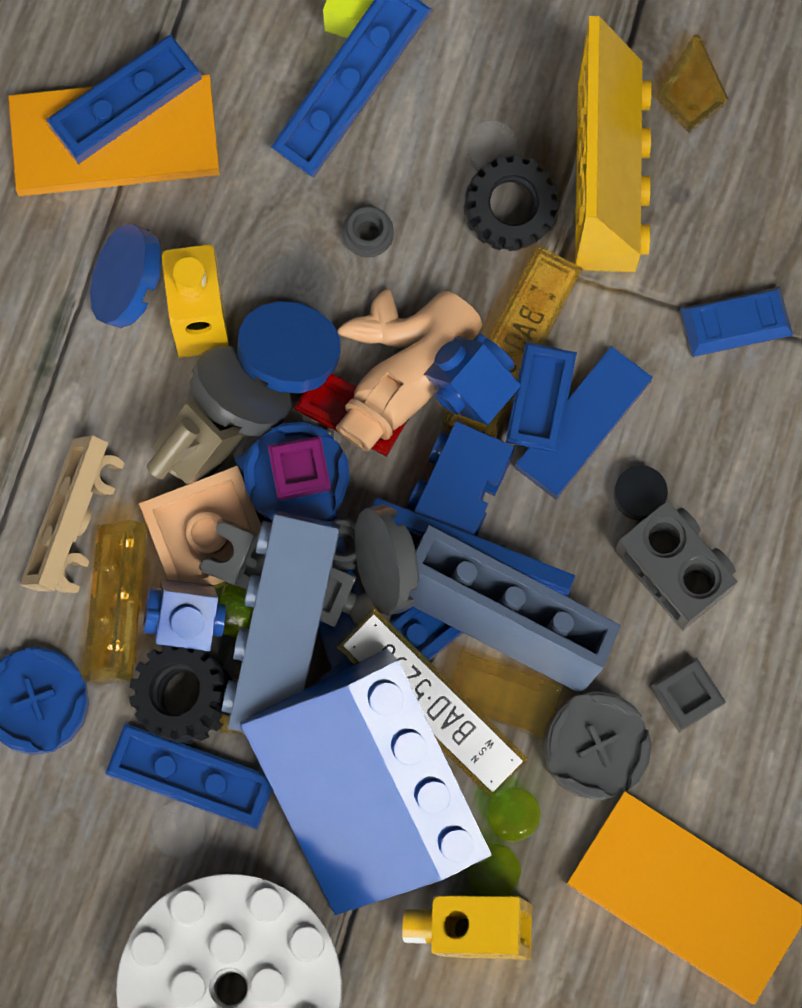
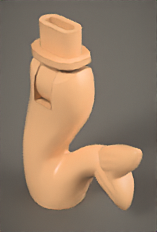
(398, 384)

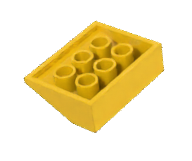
(611, 154)

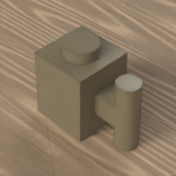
(193, 445)

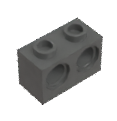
(664, 572)

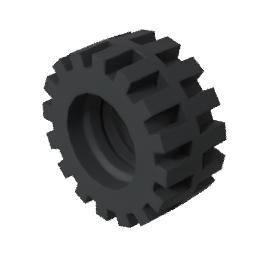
(539, 187)
(153, 681)

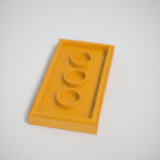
(165, 146)
(688, 898)

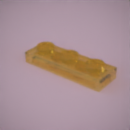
(115, 602)

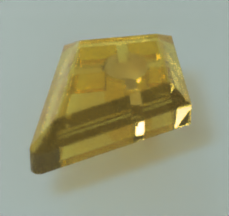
(692, 87)

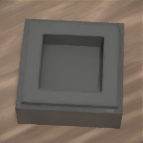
(687, 694)

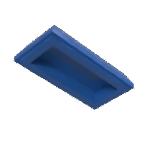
(736, 321)
(542, 397)

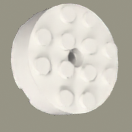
(223, 929)

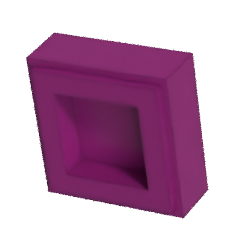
(299, 468)

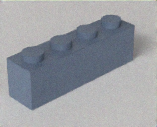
(511, 611)
(285, 614)

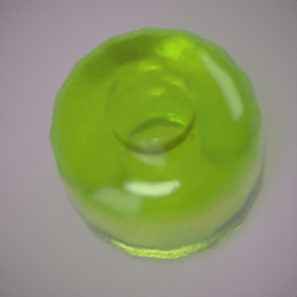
(237, 613)
(513, 815)
(495, 874)

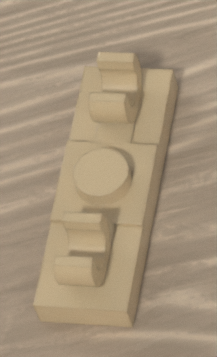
(68, 515)

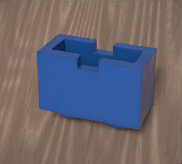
(464, 470)

